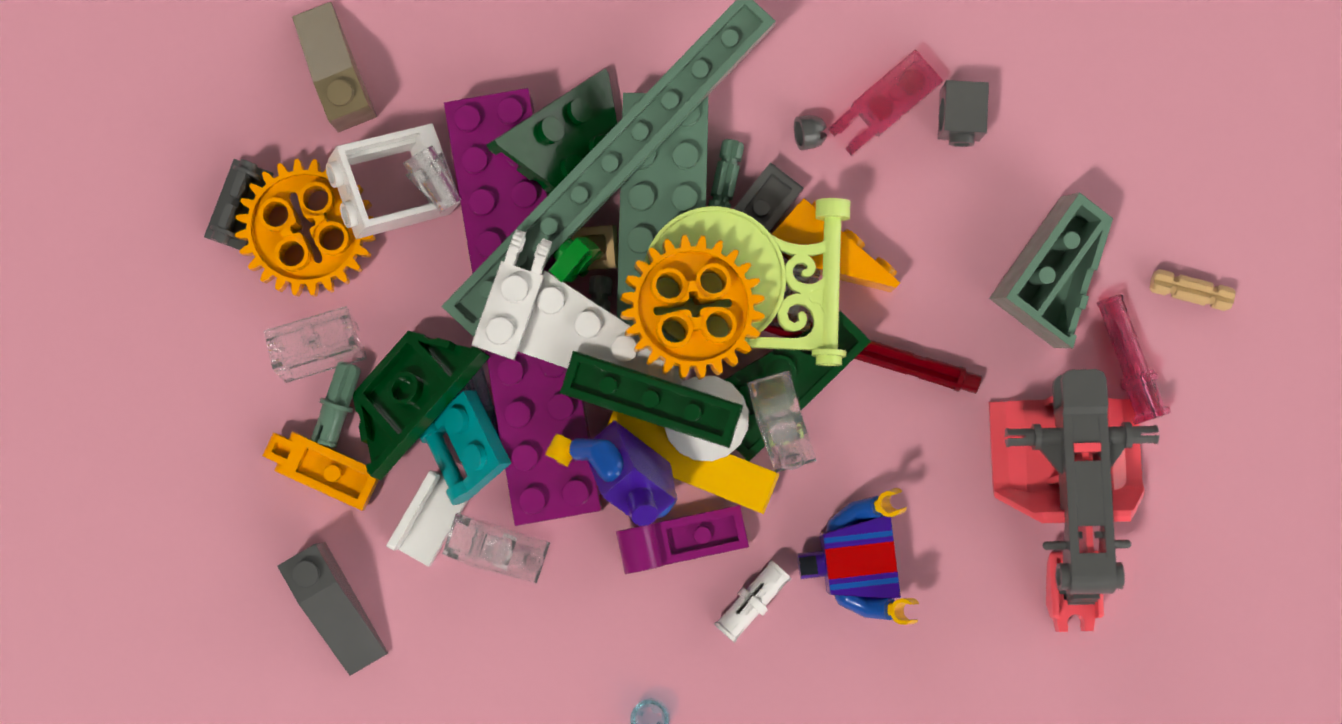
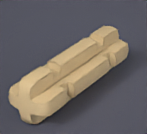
(1192, 290)

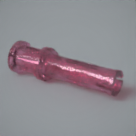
(1138, 379)

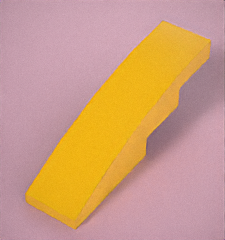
(725, 477)

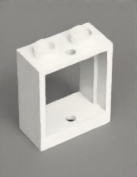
(341, 176)

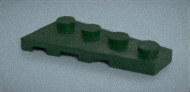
(806, 375)

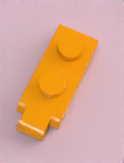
(321, 469)

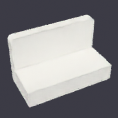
(426, 521)

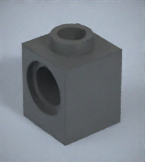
(963, 112)

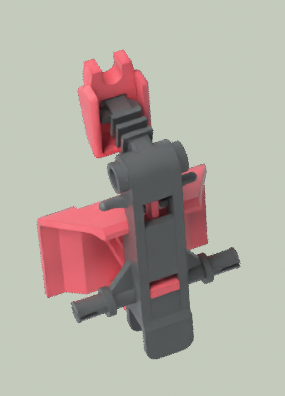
(1077, 466)

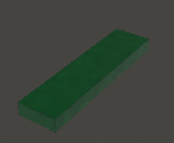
(651, 399)

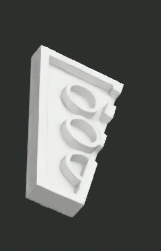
(571, 322)

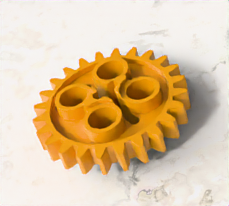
(271, 242)
(686, 267)

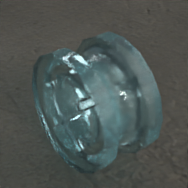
(656, 706)

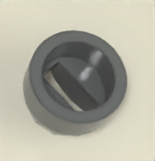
(809, 132)

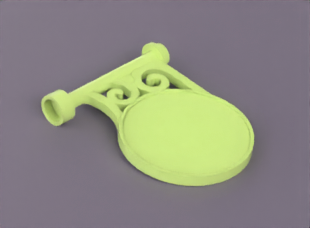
(767, 263)

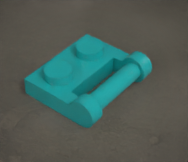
(474, 443)

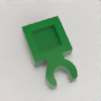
(574, 258)

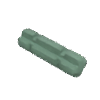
(726, 173)

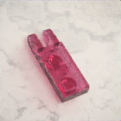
(889, 100)

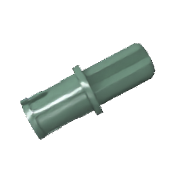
(336, 404)

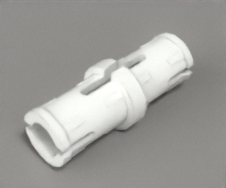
(752, 601)

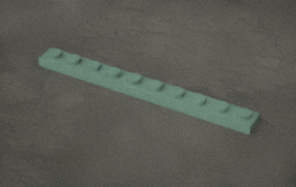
(622, 149)

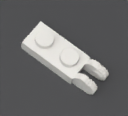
(511, 300)

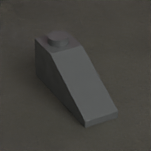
(332, 607)

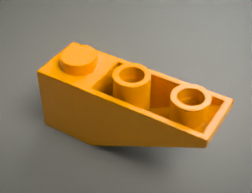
(855, 264)

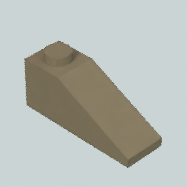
(333, 68)

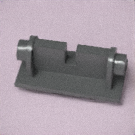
(236, 186)

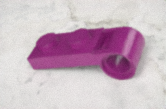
(682, 539)

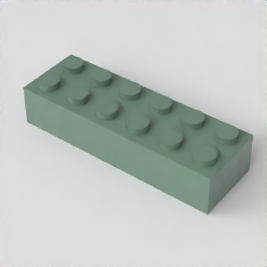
(660, 190)

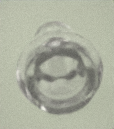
(431, 176)

